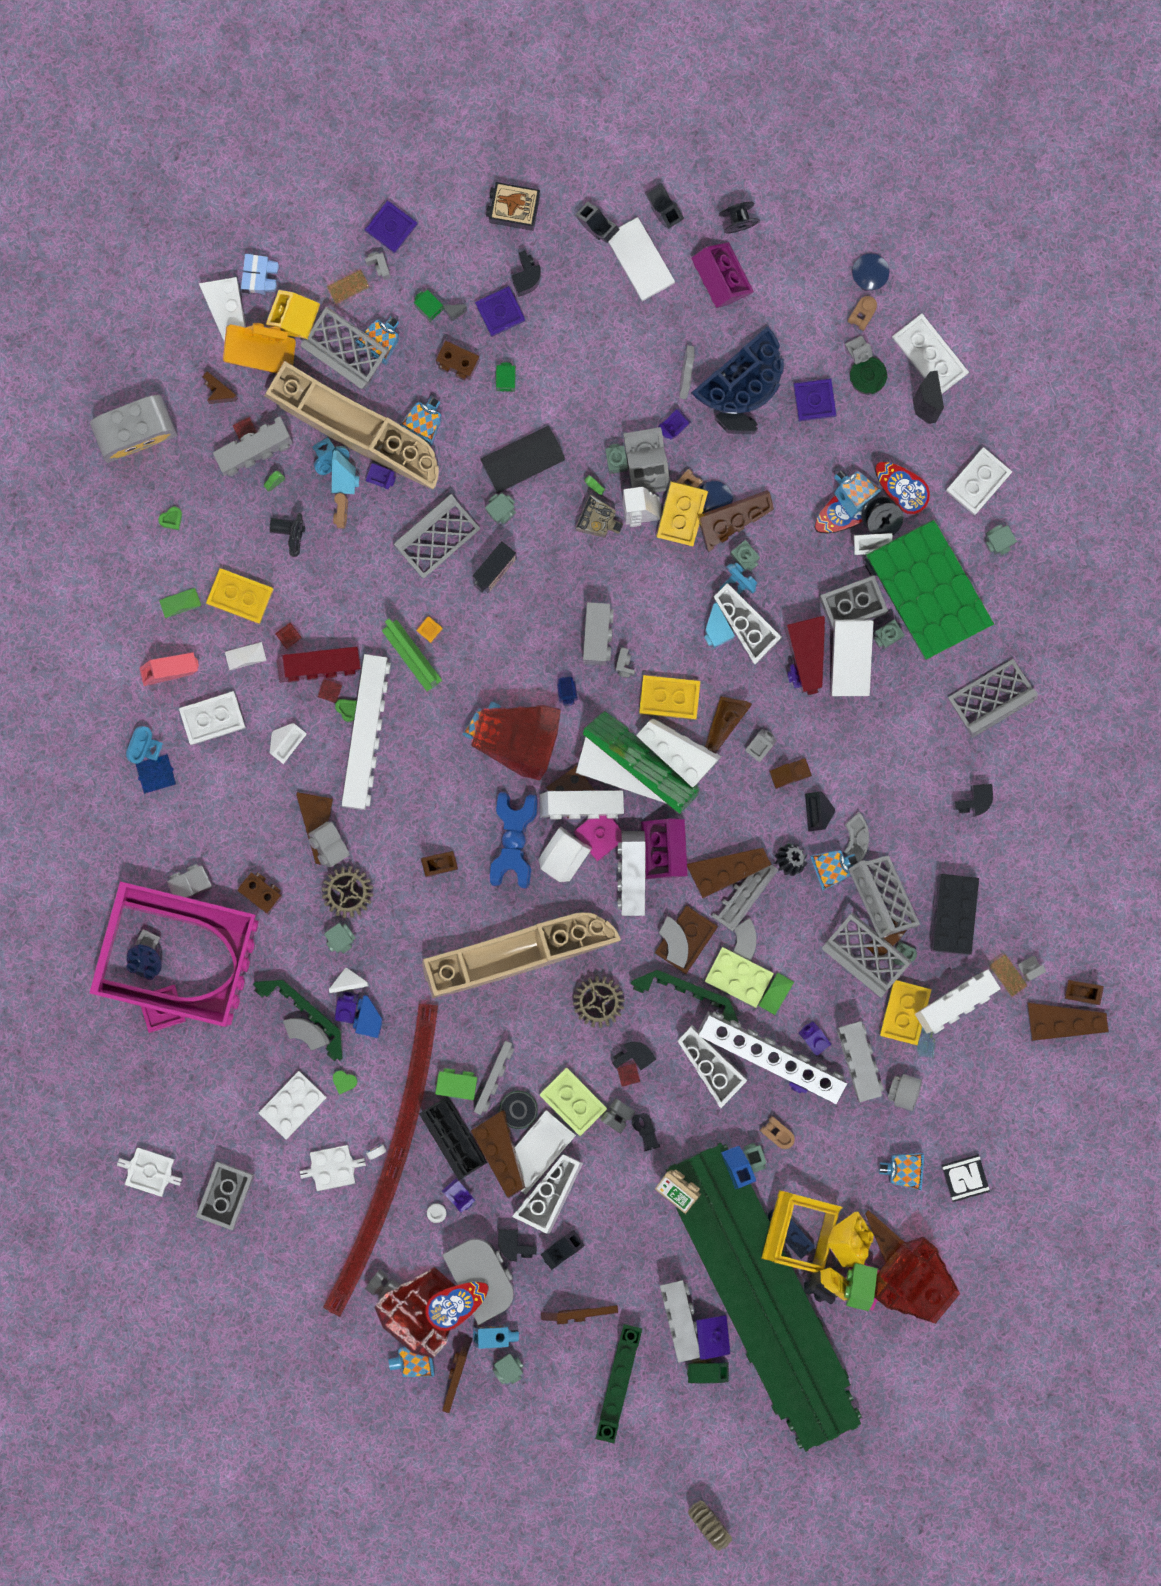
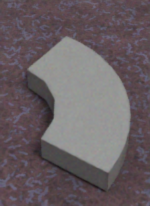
(685, 381)
(859, 837)
(745, 939)
(676, 942)
(306, 1031)

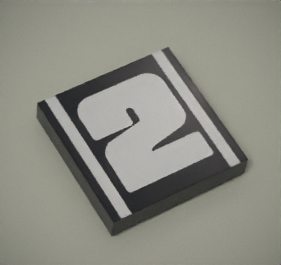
(965, 1178)

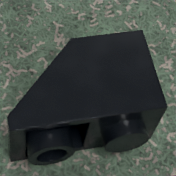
(736, 423)

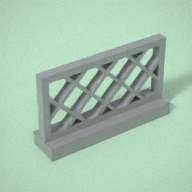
(339, 363)
(428, 521)
(1001, 712)
(875, 900)
(859, 968)

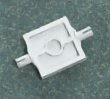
(332, 1168)
(149, 1172)

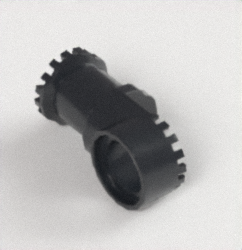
(647, 1131)

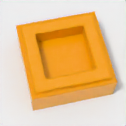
(429, 629)

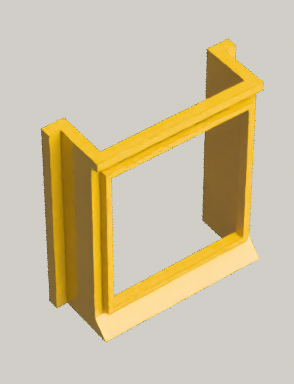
(780, 1224)

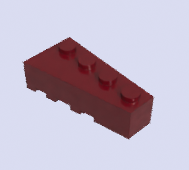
(318, 664)

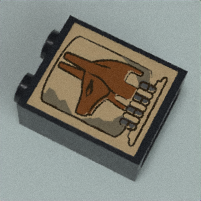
(513, 206)
(494, 567)

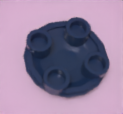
(870, 272)
(717, 495)
(144, 961)

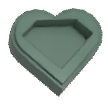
(907, 951)

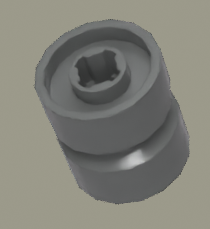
(622, 1110)
(381, 1284)

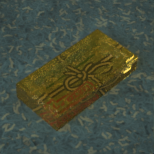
(348, 287)
(1008, 975)

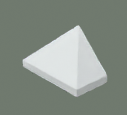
(867, 543)
(245, 656)
(285, 741)
(347, 981)

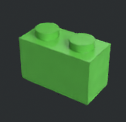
(456, 1085)
(861, 1287)

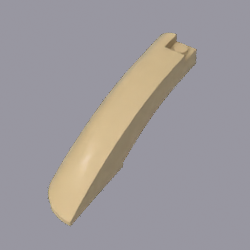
(354, 425)
(517, 953)

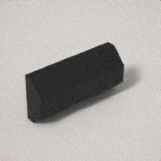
(928, 399)
(522, 459)
(453, 1138)

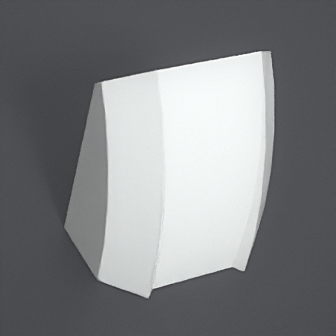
(563, 856)

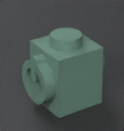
(616, 459)
(501, 508)
(1000, 540)
(745, 556)
(888, 635)
(340, 938)
(755, 1157)
(508, 1369)

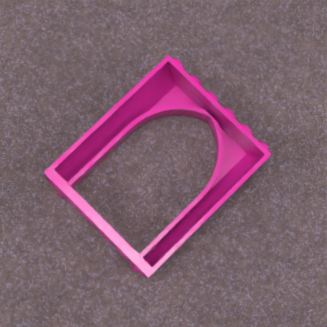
(229, 925)

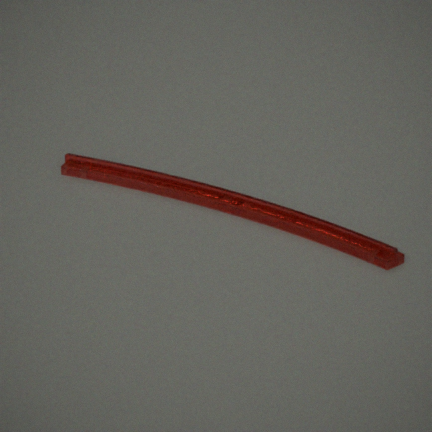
(387, 1185)

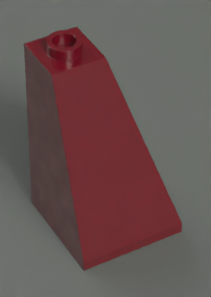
(807, 652)

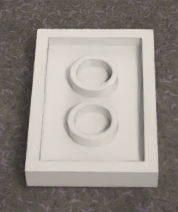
(979, 481)
(212, 718)
(292, 1105)

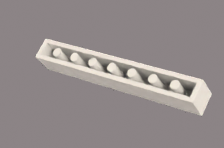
(364, 733)

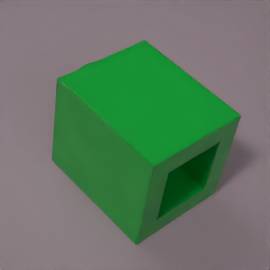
(428, 305)
(505, 377)

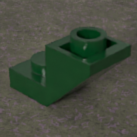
(708, 1372)

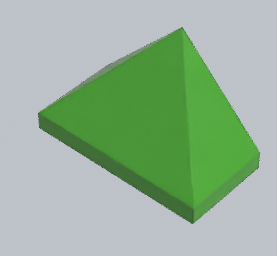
(180, 603)
(776, 993)

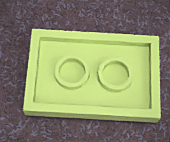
(739, 977)
(573, 1102)

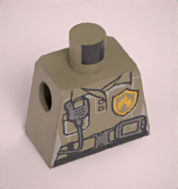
(598, 519)

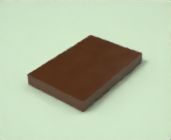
(697, 932)

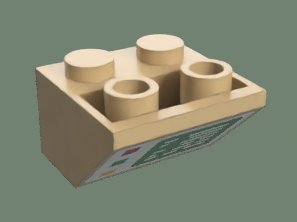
(678, 1190)

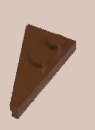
(726, 718)
(315, 812)
(886, 1239)
(578, 1314)
(455, 1373)

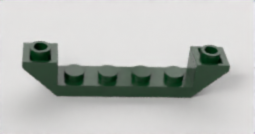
(644, 982)
(266, 988)
(618, 1383)

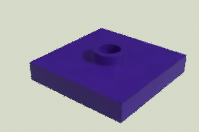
(391, 226)
(500, 311)
(814, 400)
(713, 1337)

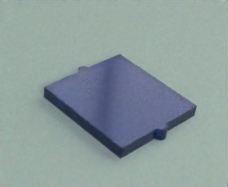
(156, 774)

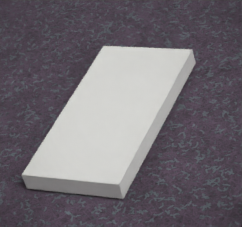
(640, 260)
(930, 352)
(851, 657)

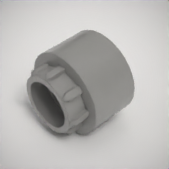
(905, 1091)

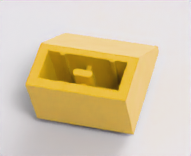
(293, 314)
(851, 1240)

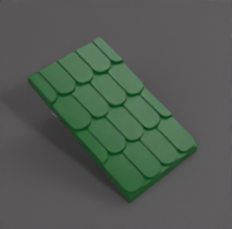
(929, 589)
(627, 762)

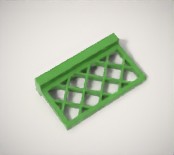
(411, 655)

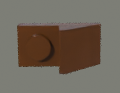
(221, 393)
(790, 773)
(439, 864)
(1084, 992)

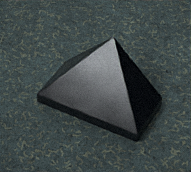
(818, 811)

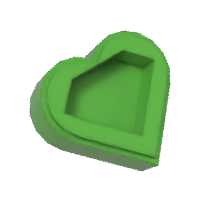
(274, 480)
(593, 484)
(171, 519)
(347, 709)
(344, 1082)

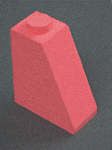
(168, 668)

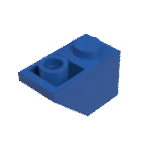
(369, 1019)
(738, 1167)

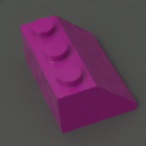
(722, 274)
(665, 848)

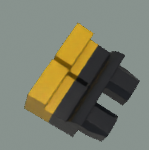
(826, 1285)

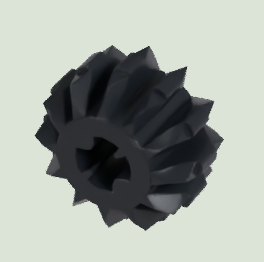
(790, 859)

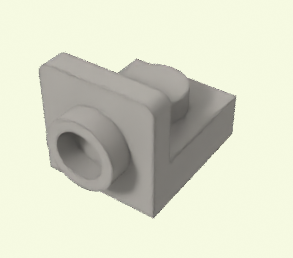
(381, 268)
(859, 350)
(623, 660)
(761, 744)
(1031, 968)

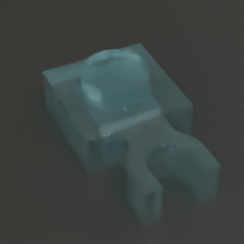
(926, 1045)

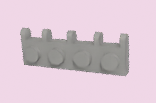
(744, 897)

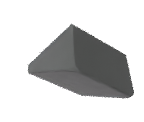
(455, 311)

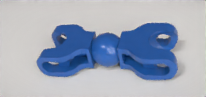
(513, 840)

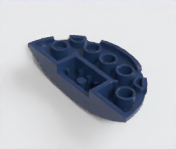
(746, 379)

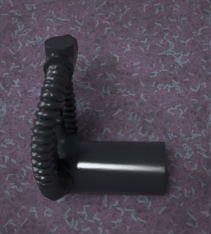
(289, 527)

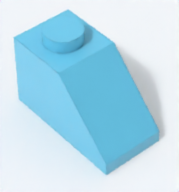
(343, 475)
(717, 629)

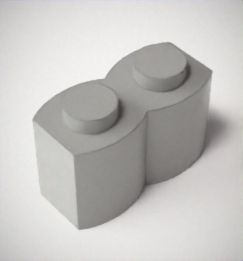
(328, 844)
(190, 883)

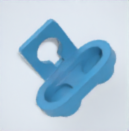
(323, 464)
(744, 582)
(141, 745)

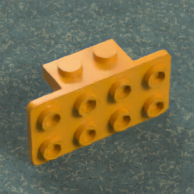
(258, 347)

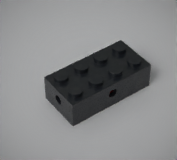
(955, 914)

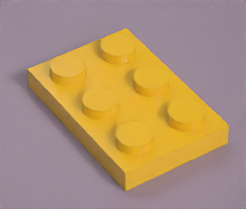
(680, 513)
(239, 596)
(669, 697)
(900, 1013)

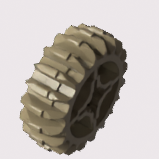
(354, 876)
(592, 986)
(710, 1525)

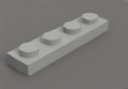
(491, 1085)

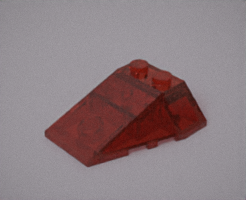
(519, 737)
(916, 1282)
(404, 1313)

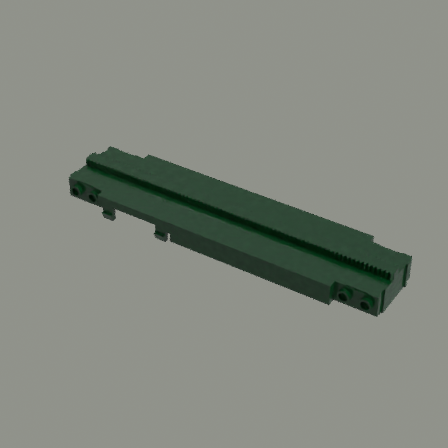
(766, 1304)

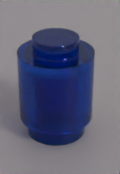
(567, 691)

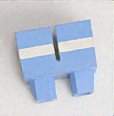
(256, 273)

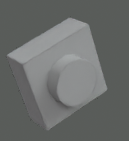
(148, 939)

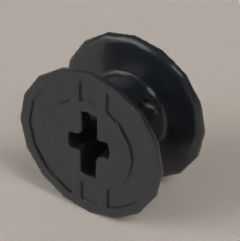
(739, 217)
(882, 515)

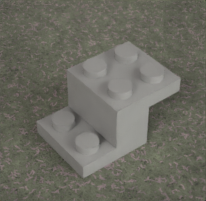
(647, 460)

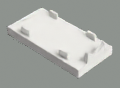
(541, 1148)

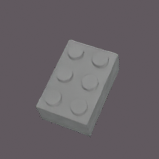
(854, 602)
(597, 634)
(225, 1195)

